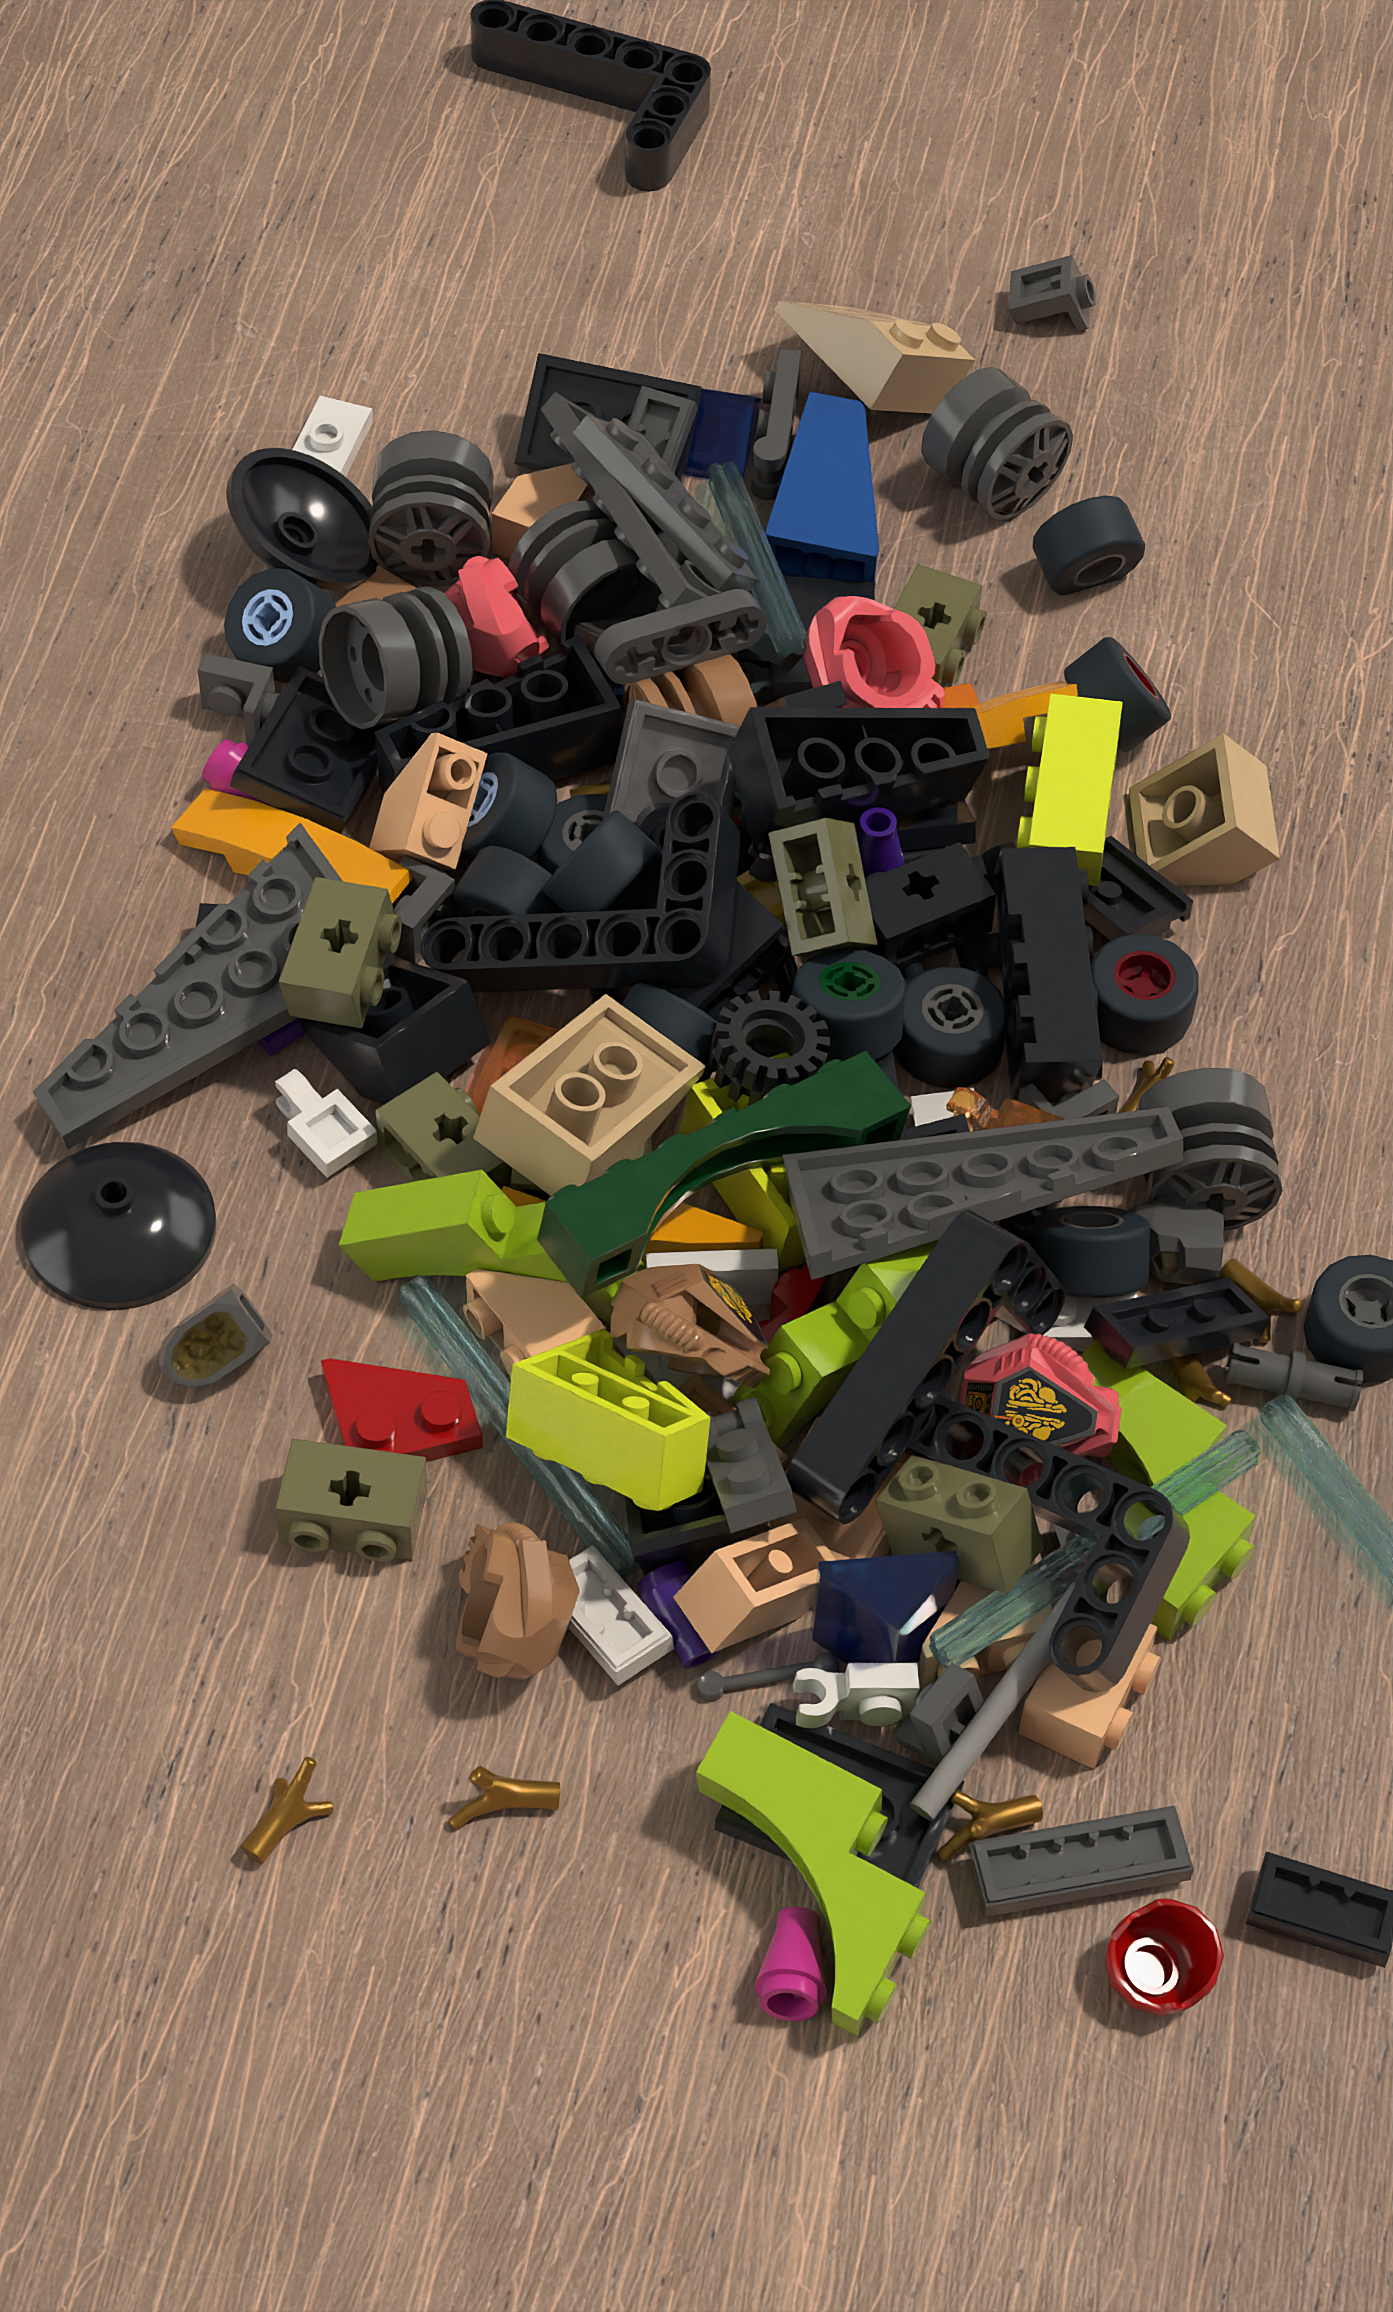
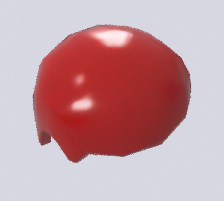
(1164, 1957)

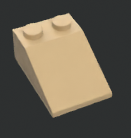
(882, 356)
(585, 1097)

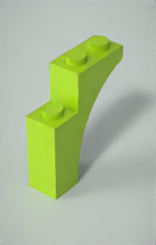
(451, 1230)
(821, 1348)
(1155, 1438)
(821, 1824)

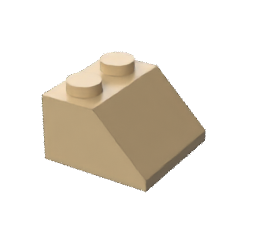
(1206, 816)

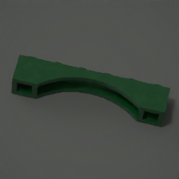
(604, 1225)

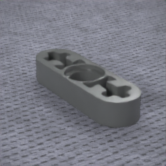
(733, 623)

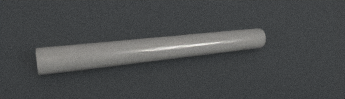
(988, 1718)

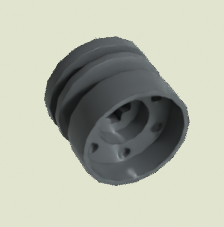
(996, 443)
(430, 506)
(579, 570)
(394, 656)
(1225, 1145)

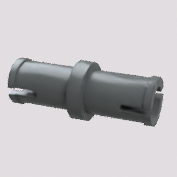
(1293, 1376)

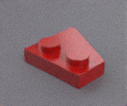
(401, 1410)

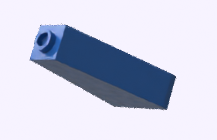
(826, 501)

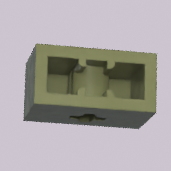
(949, 615)
(822, 887)
(340, 952)
(432, 1134)
(381, 1485)
(952, 1509)

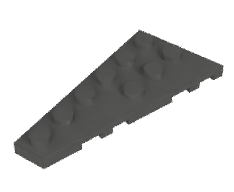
(659, 557)
(201, 1007)
(907, 1192)

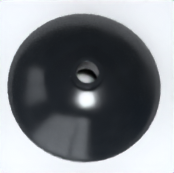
(302, 517)
(125, 1249)

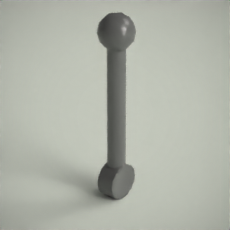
(712, 1684)

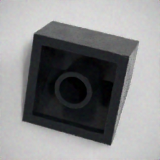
(417, 1029)

